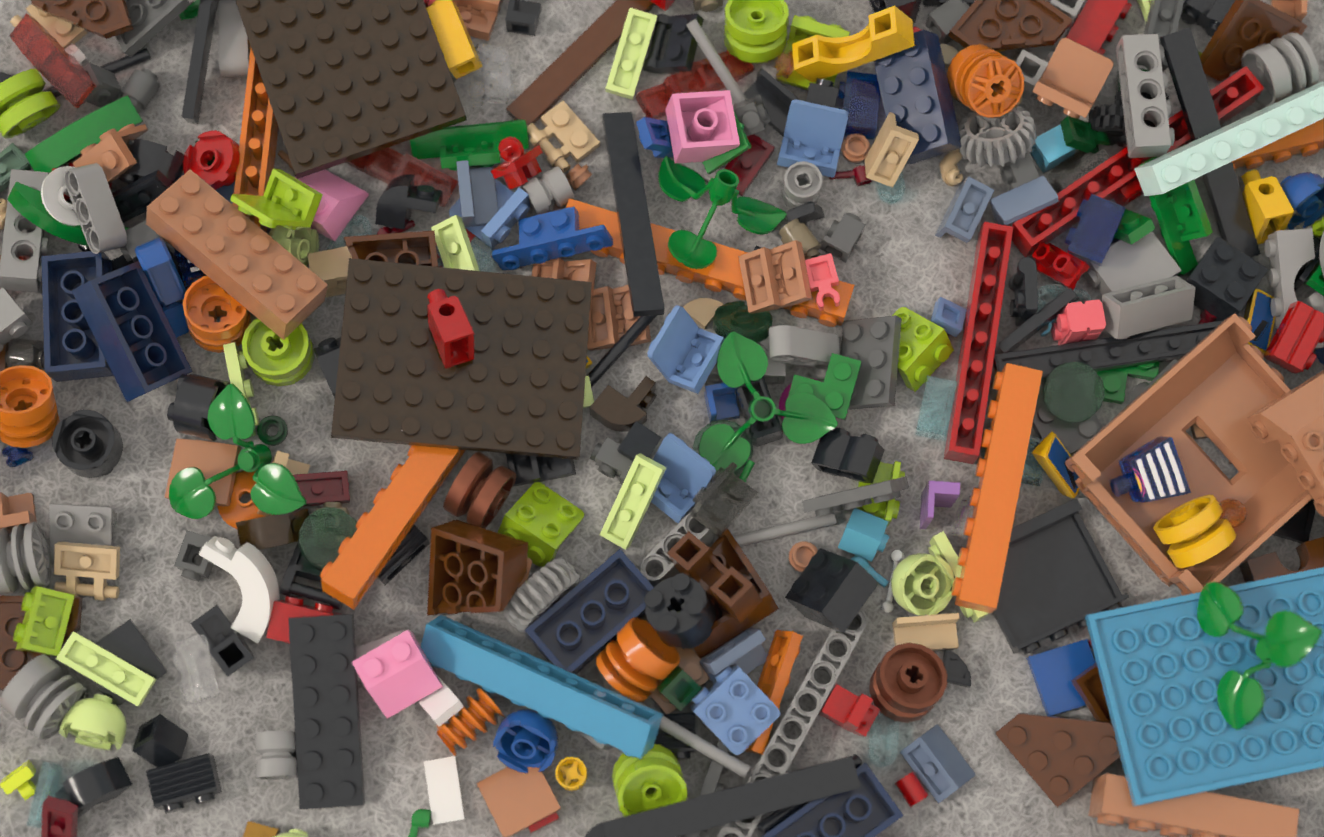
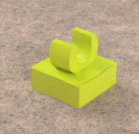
(20, 780)

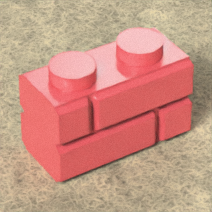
(1079, 322)

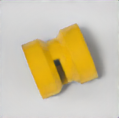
(570, 769)

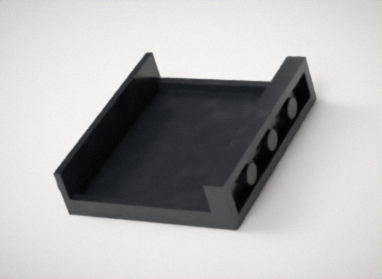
(1052, 579)

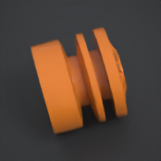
(985, 81)
(202, 306)
(26, 406)
(637, 660)

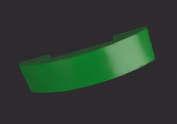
(69, 141)
(29, 204)

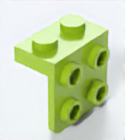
(801, 29)
(284, 202)
(921, 348)
(542, 521)

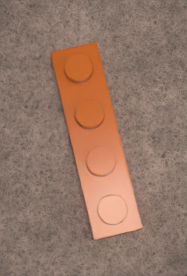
(776, 677)

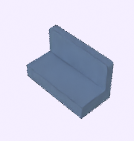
(477, 194)
(1023, 201)
(965, 210)
(743, 650)
(938, 763)

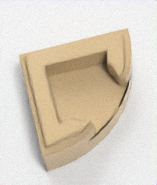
(702, 310)

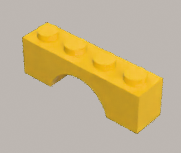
(823, 57)

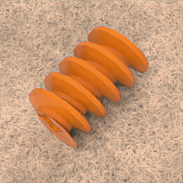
(468, 720)

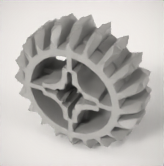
(998, 138)
(540, 593)

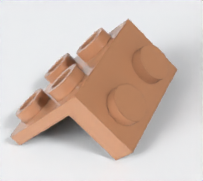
(1073, 78)
(112, 151)

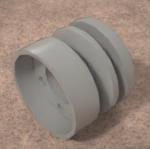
(1282, 67)
(24, 558)
(41, 696)

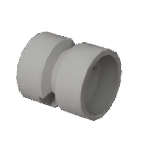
(801, 184)
(548, 192)
(276, 755)

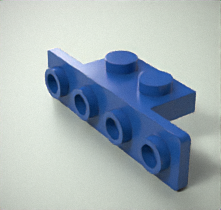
(551, 237)

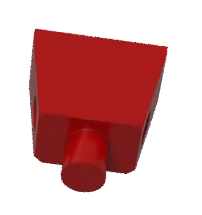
(450, 328)

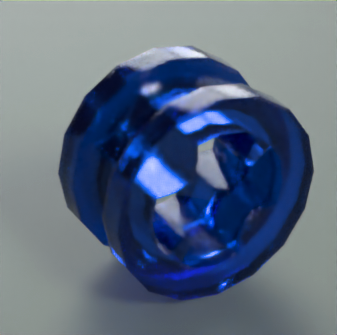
(17, 455)

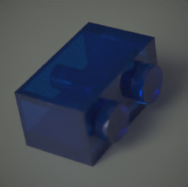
(861, 101)
(1095, 230)

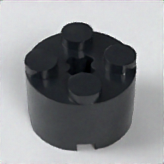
(151, 157)
(192, 404)
(80, 429)
(680, 612)

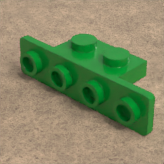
(469, 142)
(1181, 220)

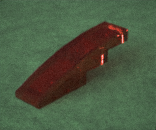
(52, 61)
(700, 79)
(390, 164)

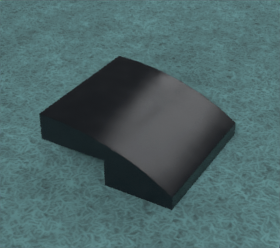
(539, 469)
(133, 648)

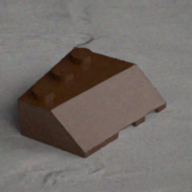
(403, 248)
(473, 569)
(725, 626)

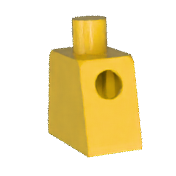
(1265, 204)

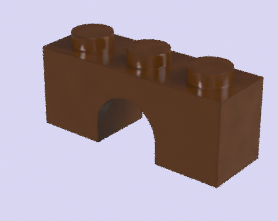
(1268, 565)
(721, 584)

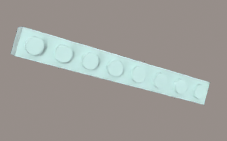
(1232, 141)

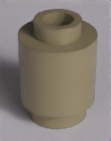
(799, 231)

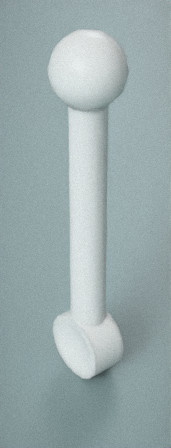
(897, 556)

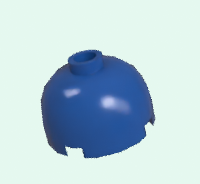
(1306, 196)
(526, 741)

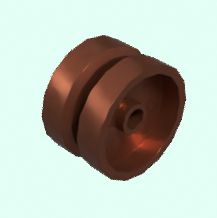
(479, 490)
(908, 682)

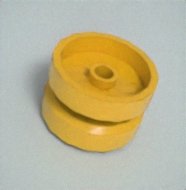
(1195, 531)

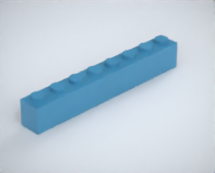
(541, 686)

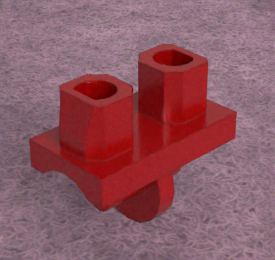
(517, 164)
(1059, 265)

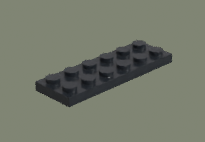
(326, 711)

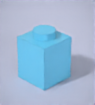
(1051, 149)
(864, 535)

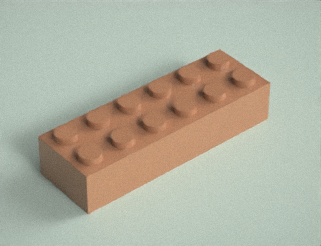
(236, 254)
(1193, 815)

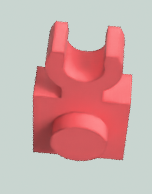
(822, 277)

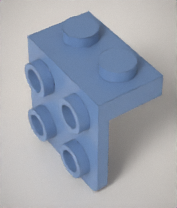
(813, 136)
(511, 208)
(684, 351)
(682, 478)
(735, 709)

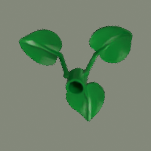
(683, 183)
(805, 417)
(275, 486)
(1285, 644)

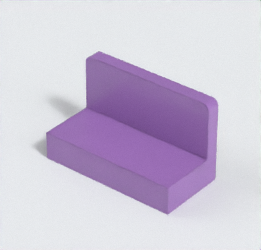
(938, 495)

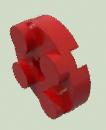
(226, 159)

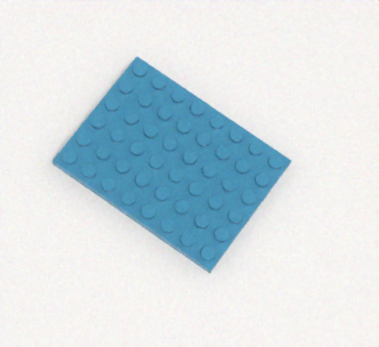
(1164, 684)

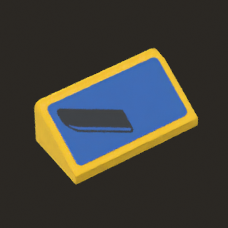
(1260, 318)
(1052, 457)

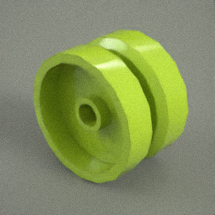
(756, 29)
(24, 103)
(273, 364)
(648, 781)

